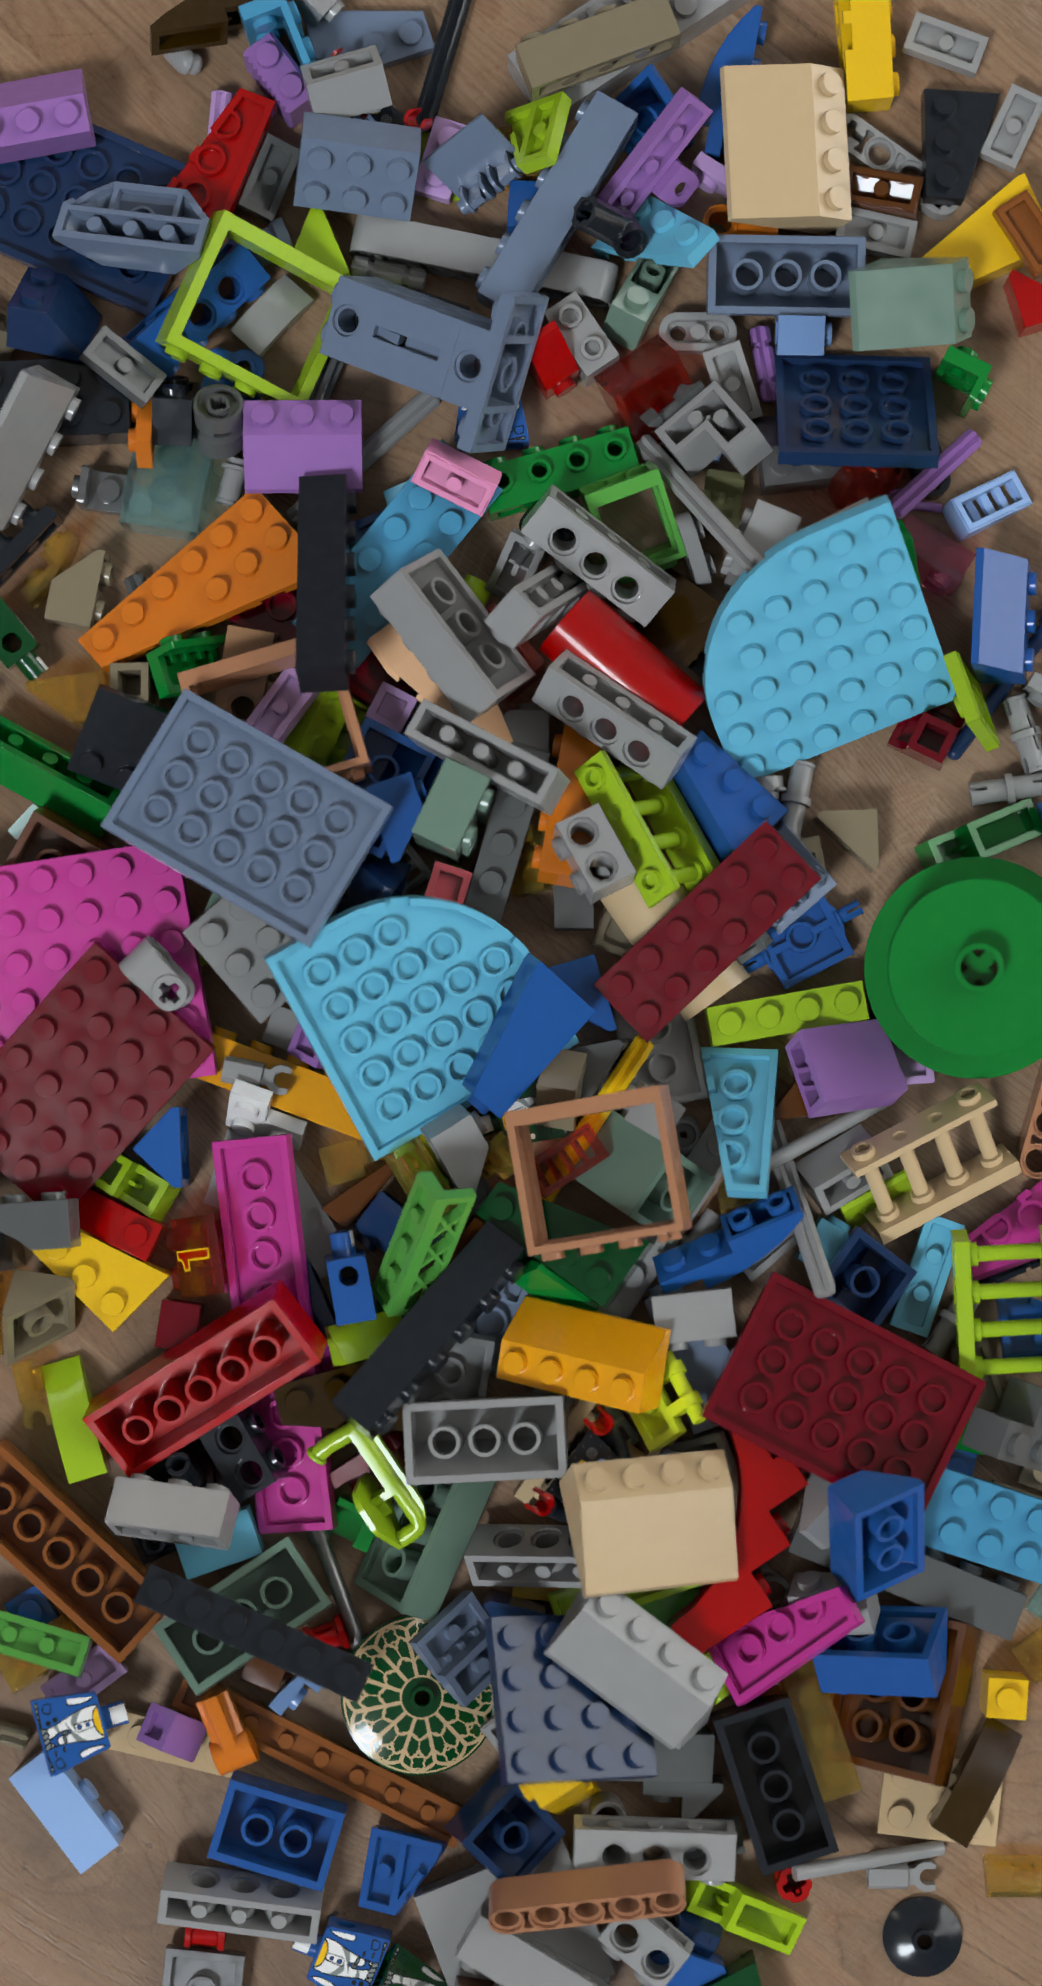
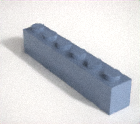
(546, 221)

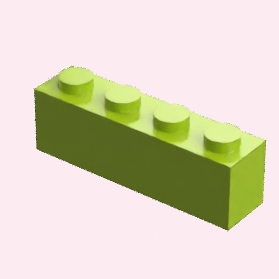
(785, 1013)

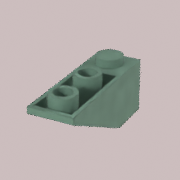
(638, 302)

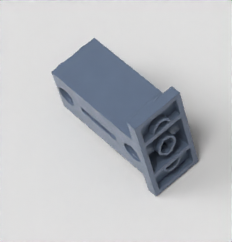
(440, 349)

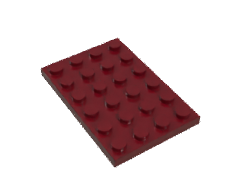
(88, 1077)
(839, 1391)

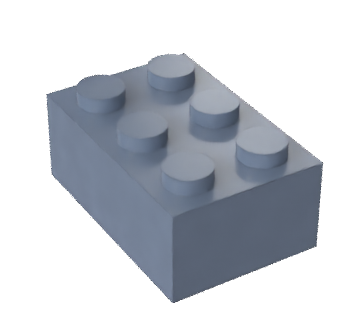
(357, 166)

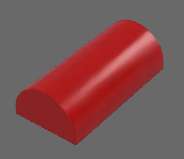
(626, 656)

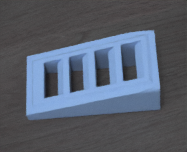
(966, 520)

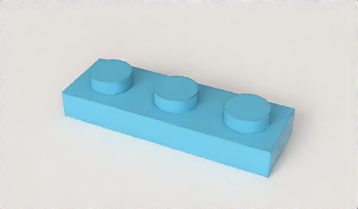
(933, 1263)

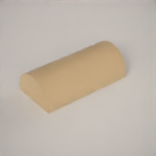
(637, 920)

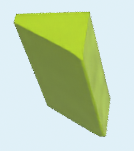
(854, 1211)
(358, 1340)

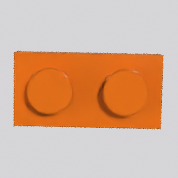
(141, 437)

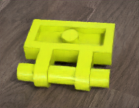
(664, 1424)

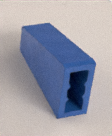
(525, 1036)

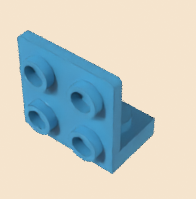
(282, 19)

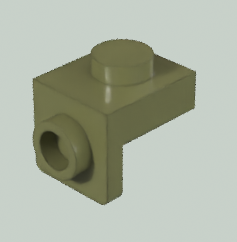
(725, 492)

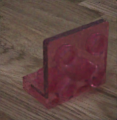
(938, 558)

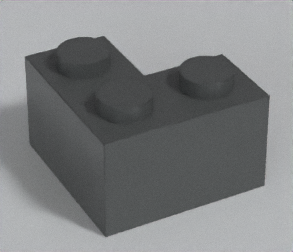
(1013, 1432)

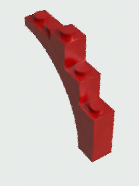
(729, 1605)

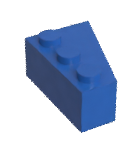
(724, 797)

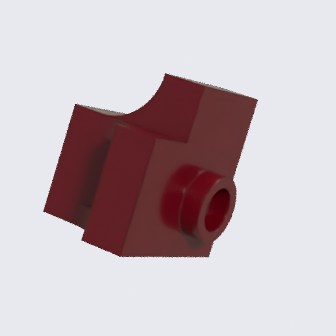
(928, 735)

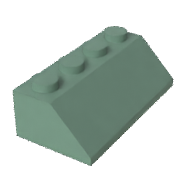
(422, 1572)

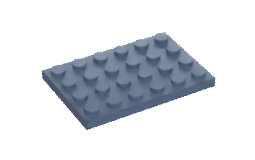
(247, 818)

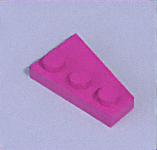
(1012, 1226)

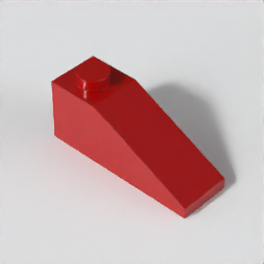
(120, 1224)

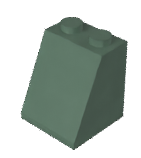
(911, 303)
(636, 1173)

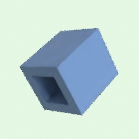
(802, 335)

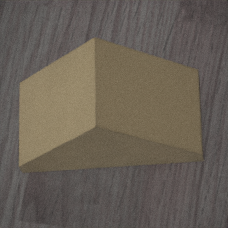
(855, 832)
(562, 1082)

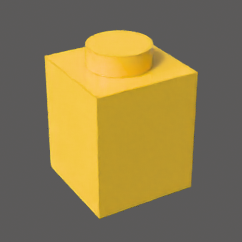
(1004, 1694)

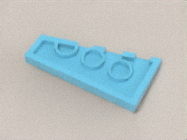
(743, 1112)

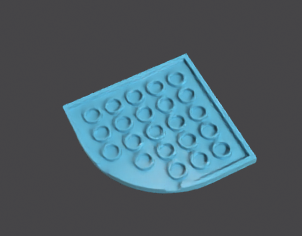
(822, 643)
(399, 1006)

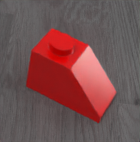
(553, 363)

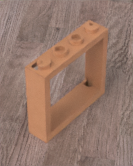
(266, 662)
(528, 1186)

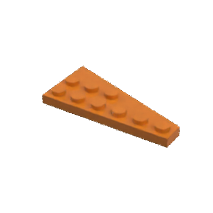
(217, 575)

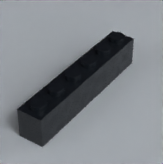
(324, 584)
(430, 1331)
(254, 1633)

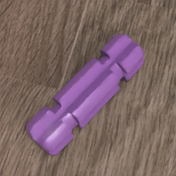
(764, 362)

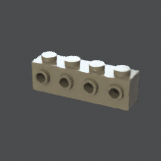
(596, 45)

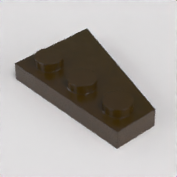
(309, 1397)

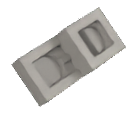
(272, 314)

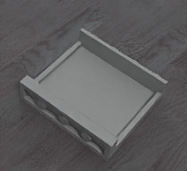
(453, 1901)

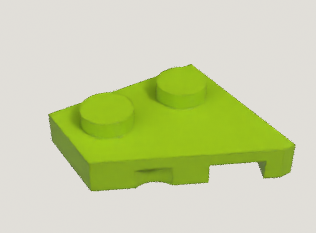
(538, 131)

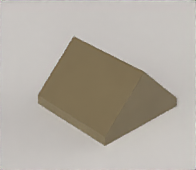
(36, 1313)

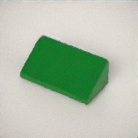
(546, 1284)

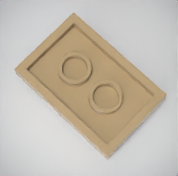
(909, 1803)

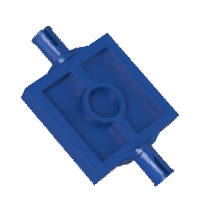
(807, 944)

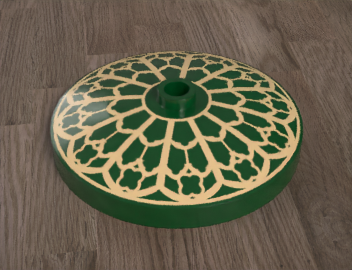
(392, 1725)

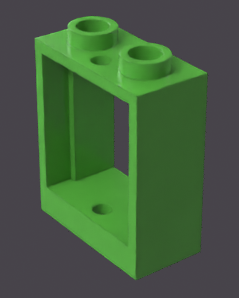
(631, 482)

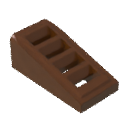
(352, 1201)

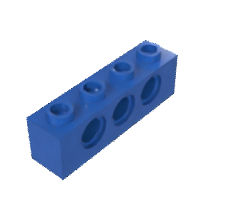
(247, 285)

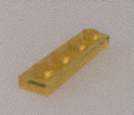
(821, 1734)

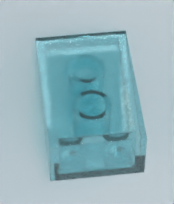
(169, 497)

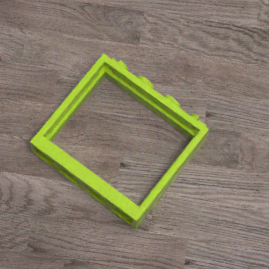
(214, 366)

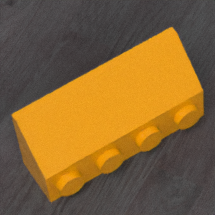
(585, 1355)

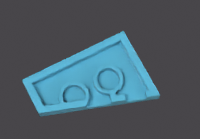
(672, 236)

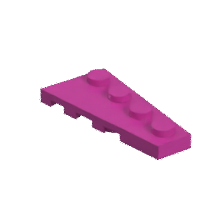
(783, 1641)

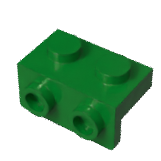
(966, 374)
(181, 655)

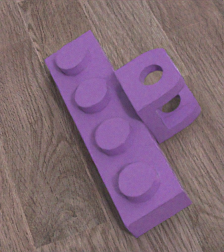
(655, 160)

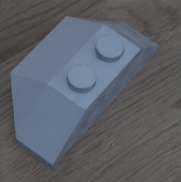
(135, 227)

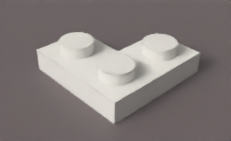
(251, 1114)

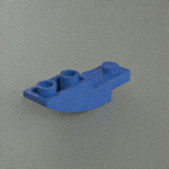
(735, 50)
(744, 1239)

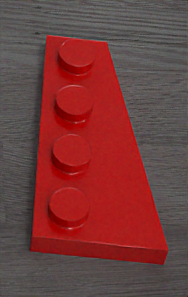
(227, 155)

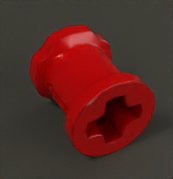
(330, 1632)
(788, 1892)
(204, 1937)

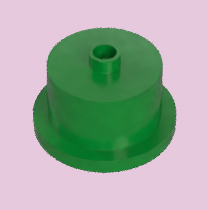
(917, 961)

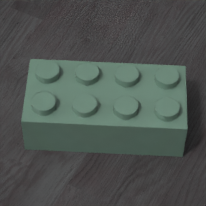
(453, 812)
(271, 1584)

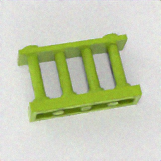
(668, 816)
(970, 1292)

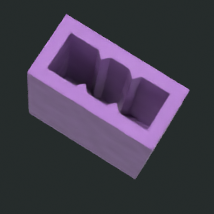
(846, 1068)

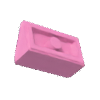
(456, 477)

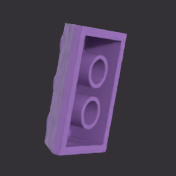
(44, 116)
(301, 440)

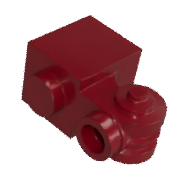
(178, 1321)

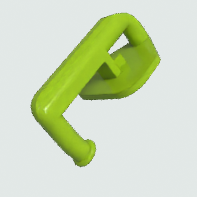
(368, 1495)

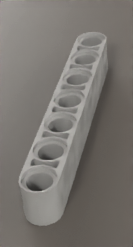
(465, 255)

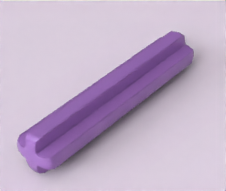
(931, 477)

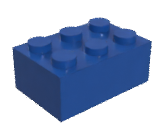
(277, 1830)

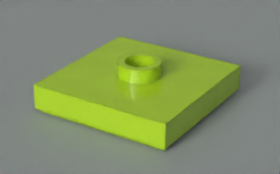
(970, 701)

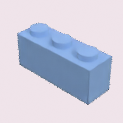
(68, 1811)

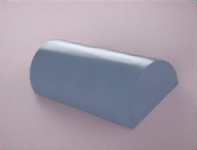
(781, 275)

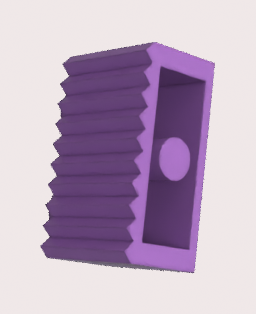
(278, 78)

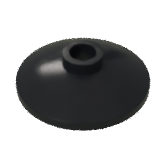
(918, 1917)

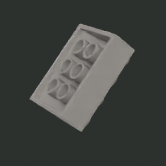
(28, 432)

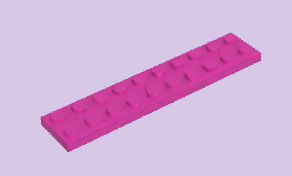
(261, 1247)

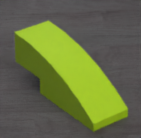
(138, 1187)
(68, 1400)
(746, 1913)

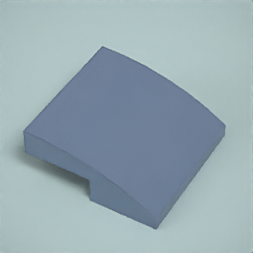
(456, 1648)

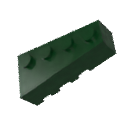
(595, 1274)

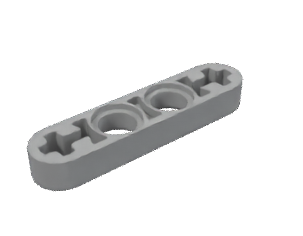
(899, 160)

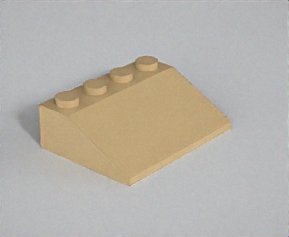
(786, 146)
(651, 1522)

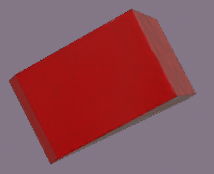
(1025, 302)

